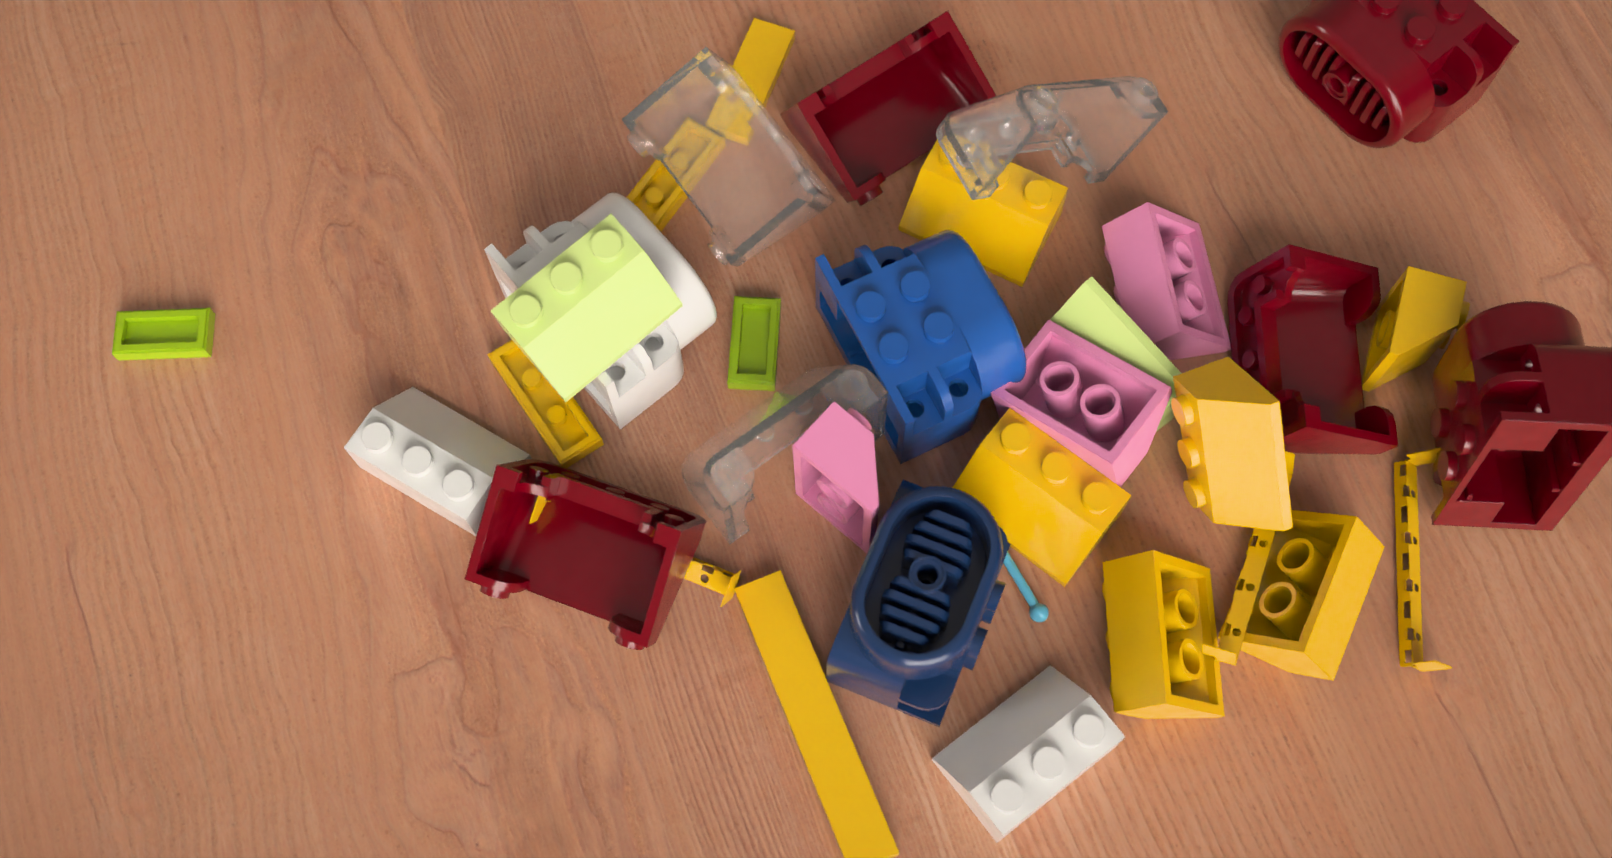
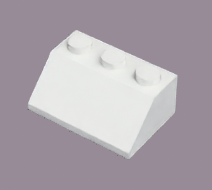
(432, 455)
(1027, 751)

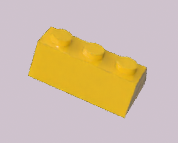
(1002, 229)
(1232, 447)
(1042, 495)
(1311, 593)
(1155, 635)

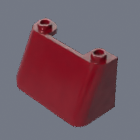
(888, 108)
(1299, 340)
(587, 550)

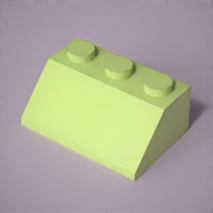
(587, 307)
(1104, 323)

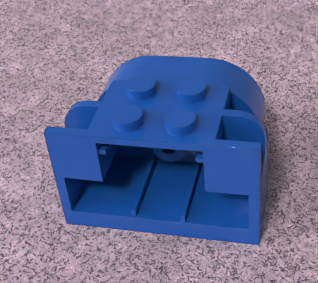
(926, 331)

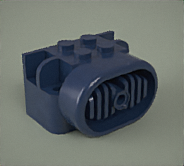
(920, 601)

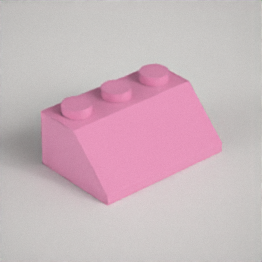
(1166, 281)
(1087, 401)
(839, 472)

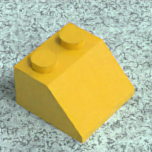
(1413, 324)

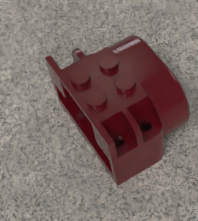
(1393, 63)
(1519, 418)

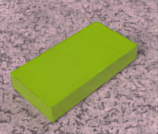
(163, 334)
(754, 343)

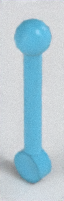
(1038, 611)

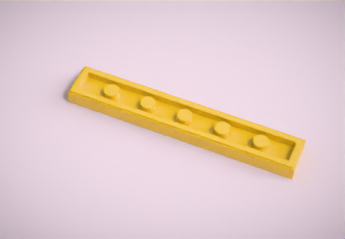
(815, 719)

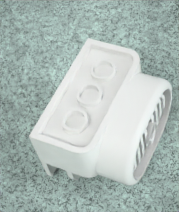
(656, 361)

